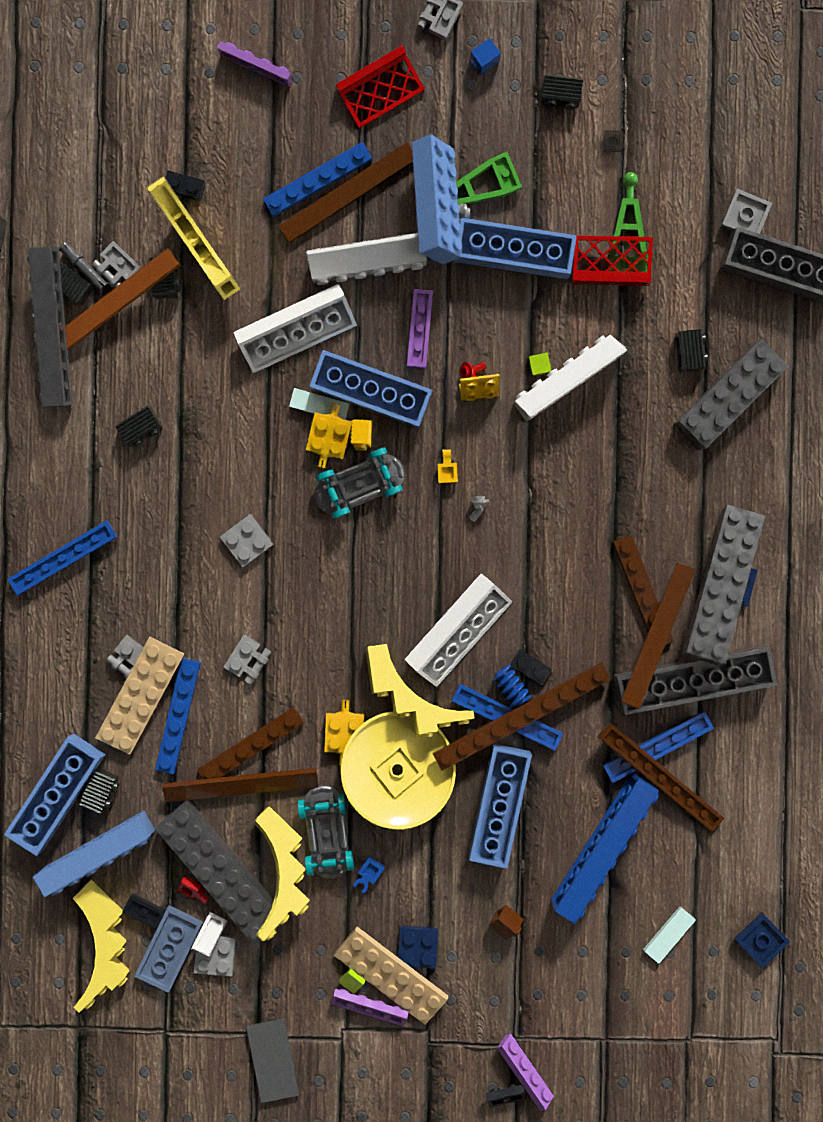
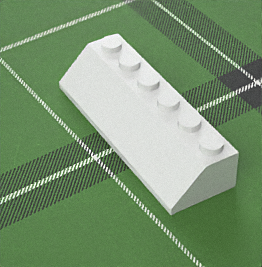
(365, 259)
(295, 328)
(569, 377)
(458, 630)

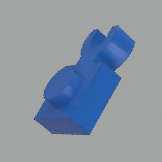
(369, 872)

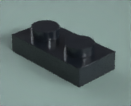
(185, 185)
(531, 667)
(144, 911)
(504, 1096)

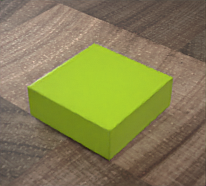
(539, 364)
(352, 981)

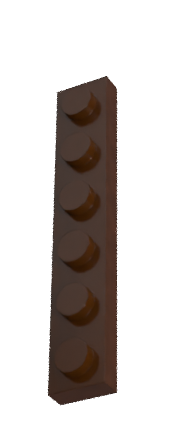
(638, 580)
(251, 745)

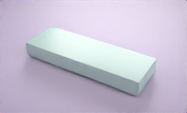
(314, 403)
(669, 934)

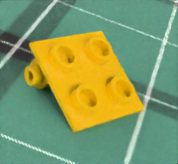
(479, 387)

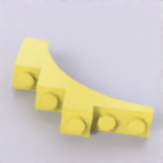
(193, 238)
(404, 701)
(288, 897)
(103, 917)

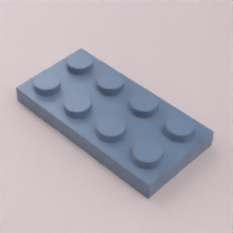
(168, 949)

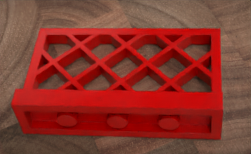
(370, 72)
(615, 277)

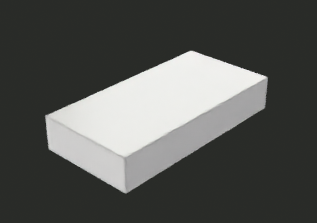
(209, 934)

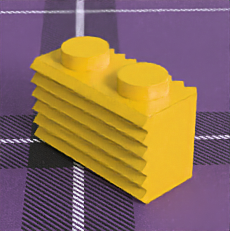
(361, 434)

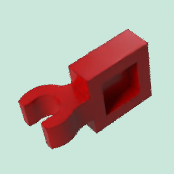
(192, 889)

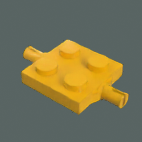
(329, 435)
(340, 728)

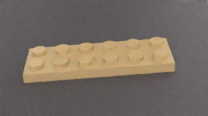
(139, 695)
(391, 975)

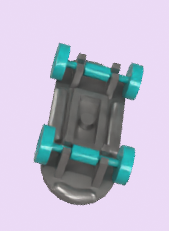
(359, 483)
(326, 832)

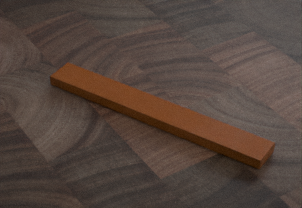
(120, 297)

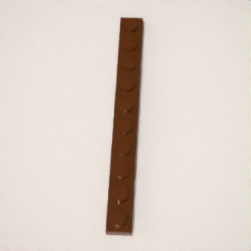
(521, 716)

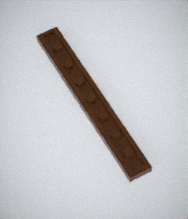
(347, 193)
(657, 636)
(660, 777)
(240, 785)

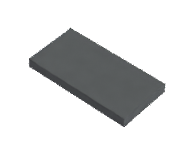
(273, 1060)

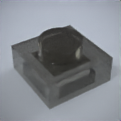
(613, 141)

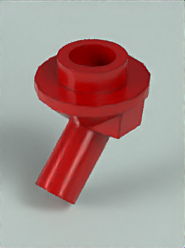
(470, 371)

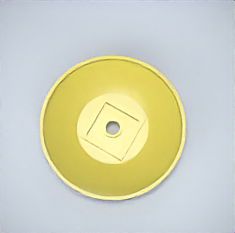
(388, 798)

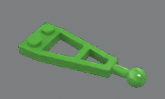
(504, 173)
(630, 181)

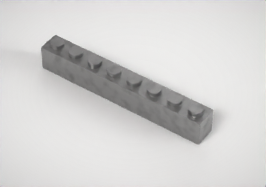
(49, 326)

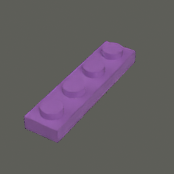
(260, 66)
(419, 328)
(375, 1009)
(525, 1072)

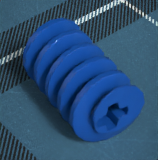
(511, 686)

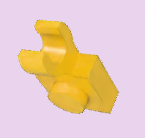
(447, 471)

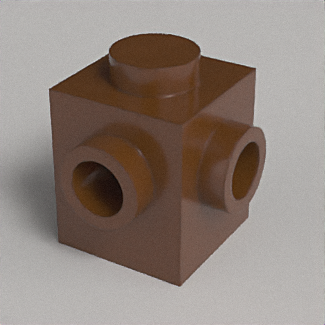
(506, 922)

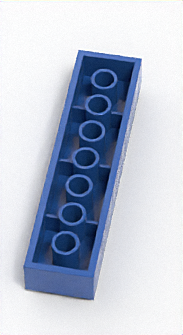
(604, 847)

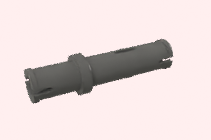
(77, 260)

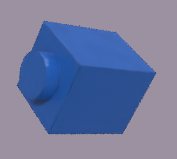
(484, 56)

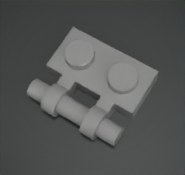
(445, 18)
(120, 261)
(128, 650)
(243, 654)

